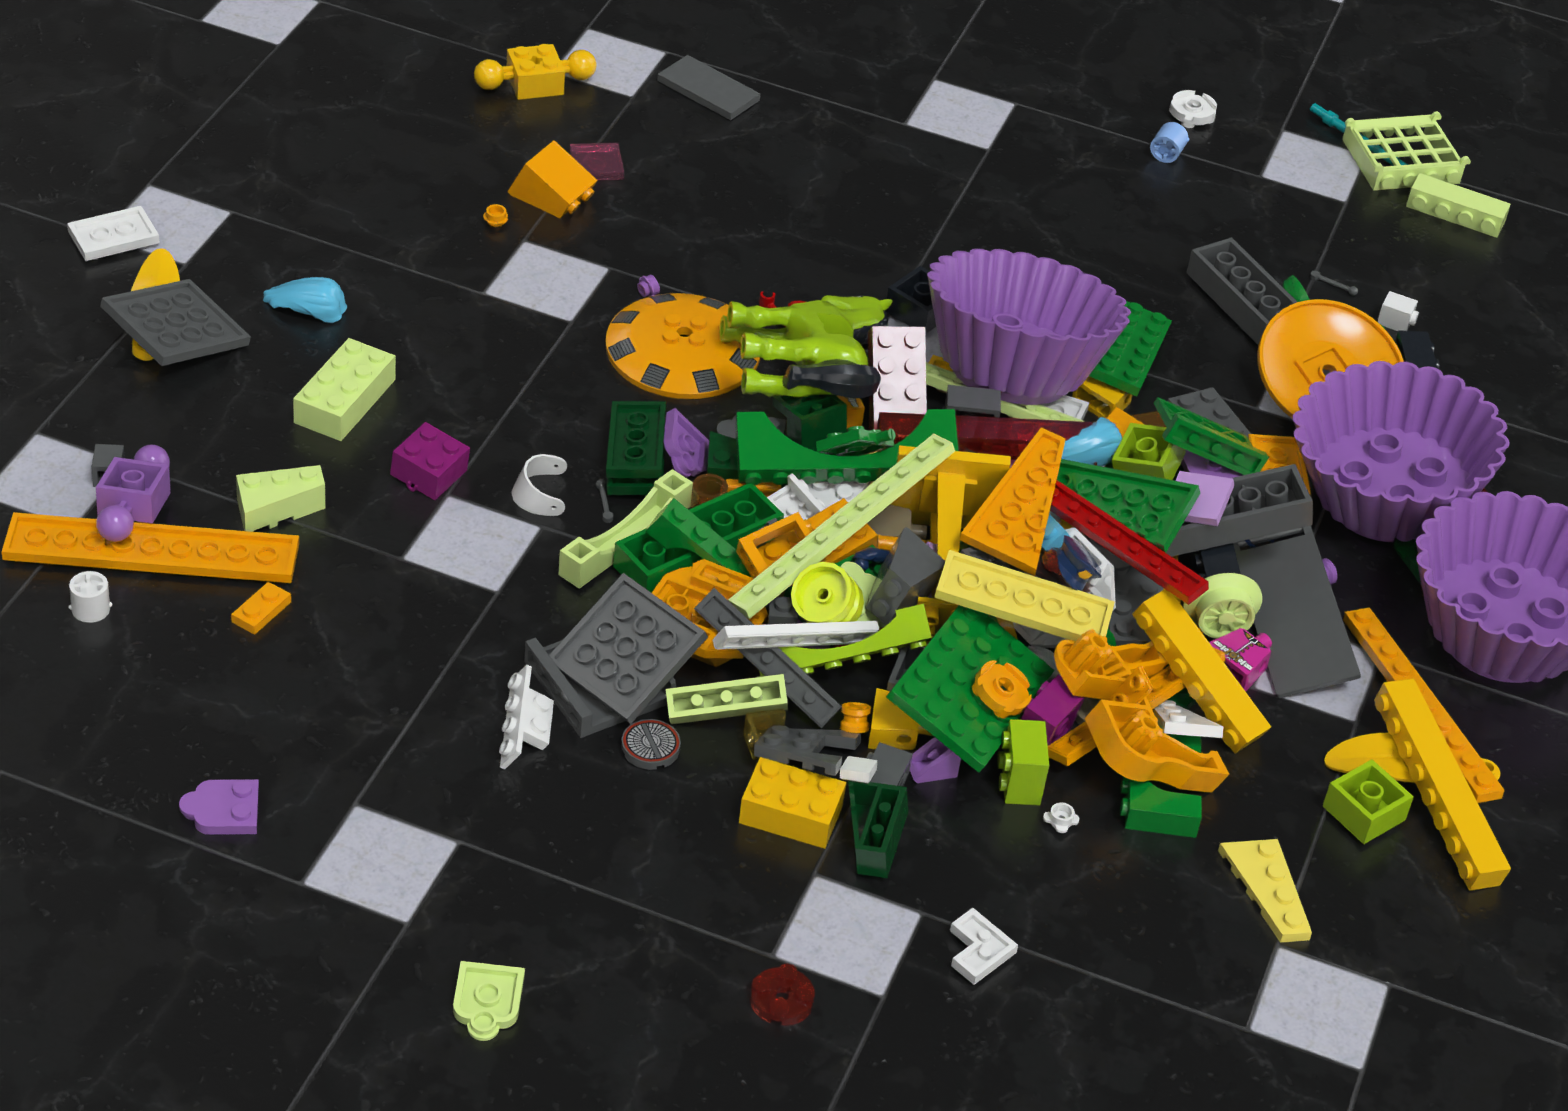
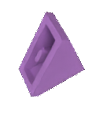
(934, 762)

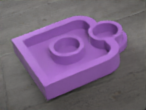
(685, 445)
(223, 806)

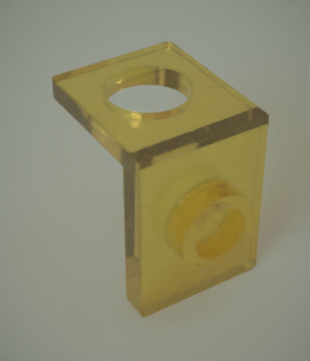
(758, 723)

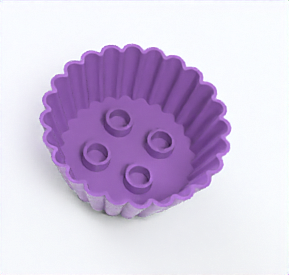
(1022, 322)
(1396, 445)
(1498, 584)

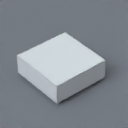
(858, 769)

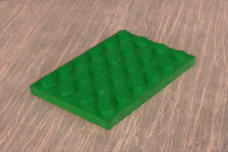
(940, 682)

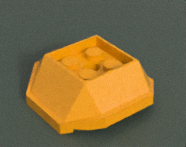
(686, 589)

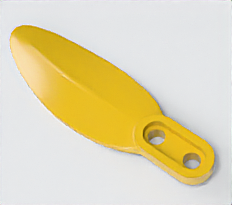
(156, 270)
(1382, 750)

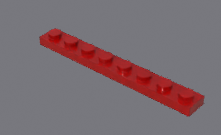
(1127, 545)

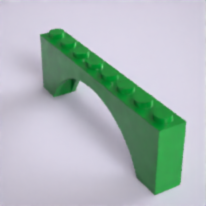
(770, 456)

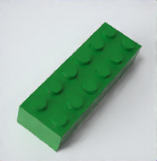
(728, 515)

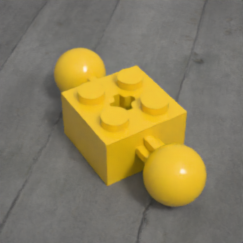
(535, 71)

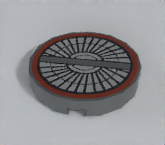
(650, 744)

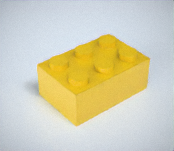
(792, 802)

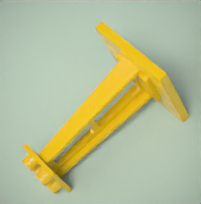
(947, 502)

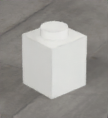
(1398, 312)

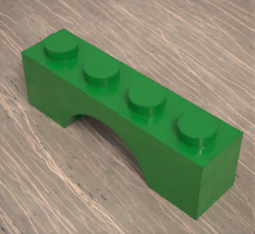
(682, 529)

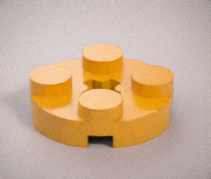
(988, 688)

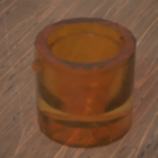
(707, 488)

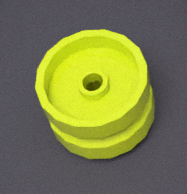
(826, 594)

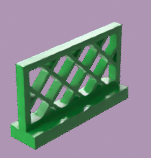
(1209, 439)

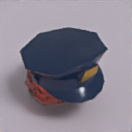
(1071, 563)

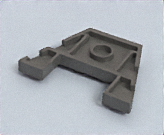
(804, 745)

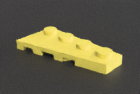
(1270, 884)

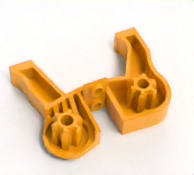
(1124, 721)

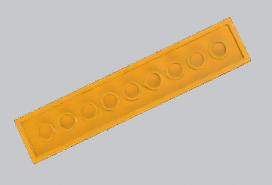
(152, 548)

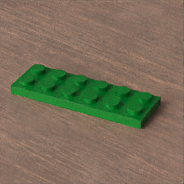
(1133, 351)

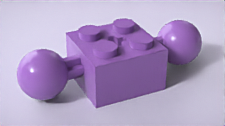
(132, 492)

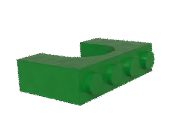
(1159, 810)

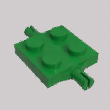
(856, 442)

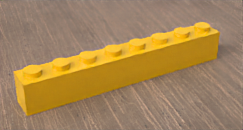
(1442, 785)

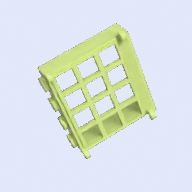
(1447, 164)

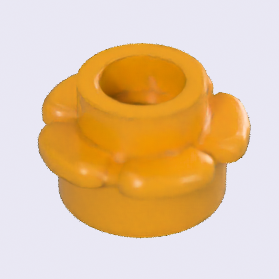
(496, 215)

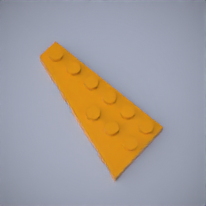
(1017, 510)

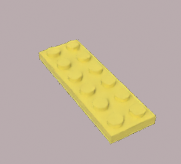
(1022, 598)

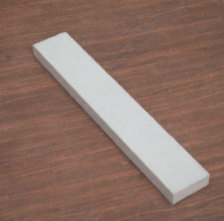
(794, 634)

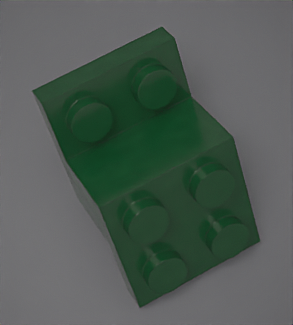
(812, 417)

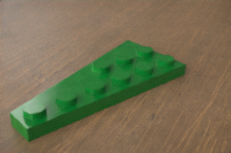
(1141, 502)

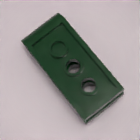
(639, 431)

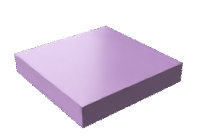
(1212, 499)

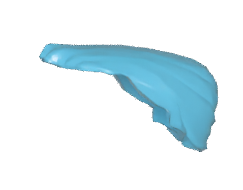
(309, 296)
(1094, 443)

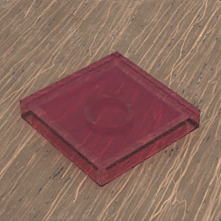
(599, 159)

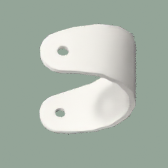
(528, 496)

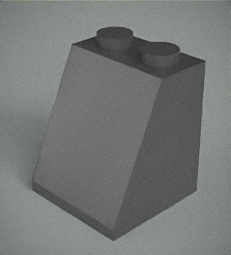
(904, 576)

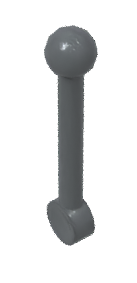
(1315, 275)
(607, 515)

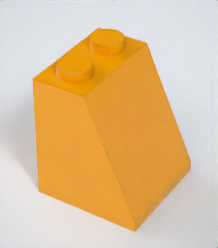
(553, 182)

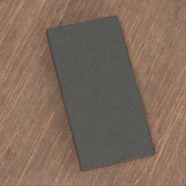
(708, 87)

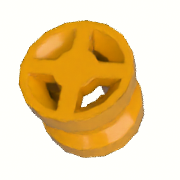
(855, 717)

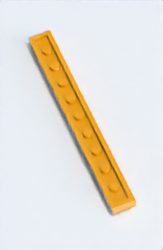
(1396, 667)

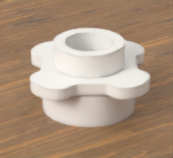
(1061, 817)

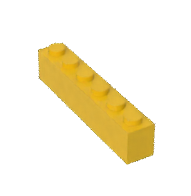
(1201, 670)

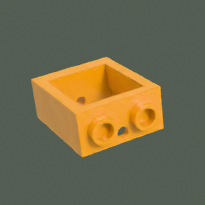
(747, 545)

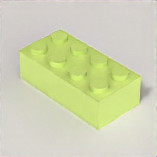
(344, 389)

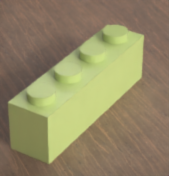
(1458, 205)
(726, 699)

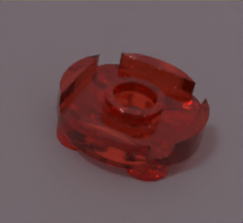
(782, 980)

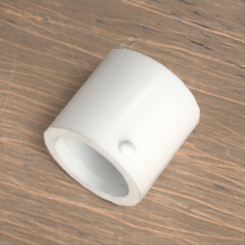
(89, 596)

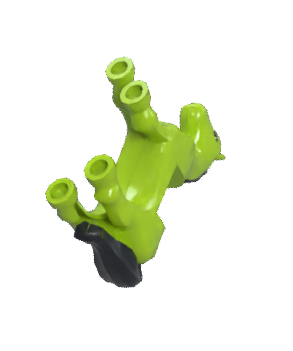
(818, 336)

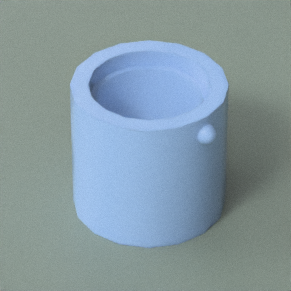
(1169, 142)

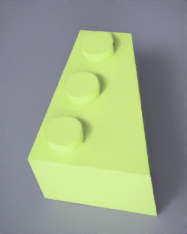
(278, 495)

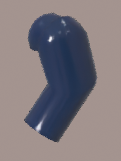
(870, 554)

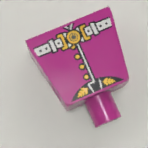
(1245, 655)

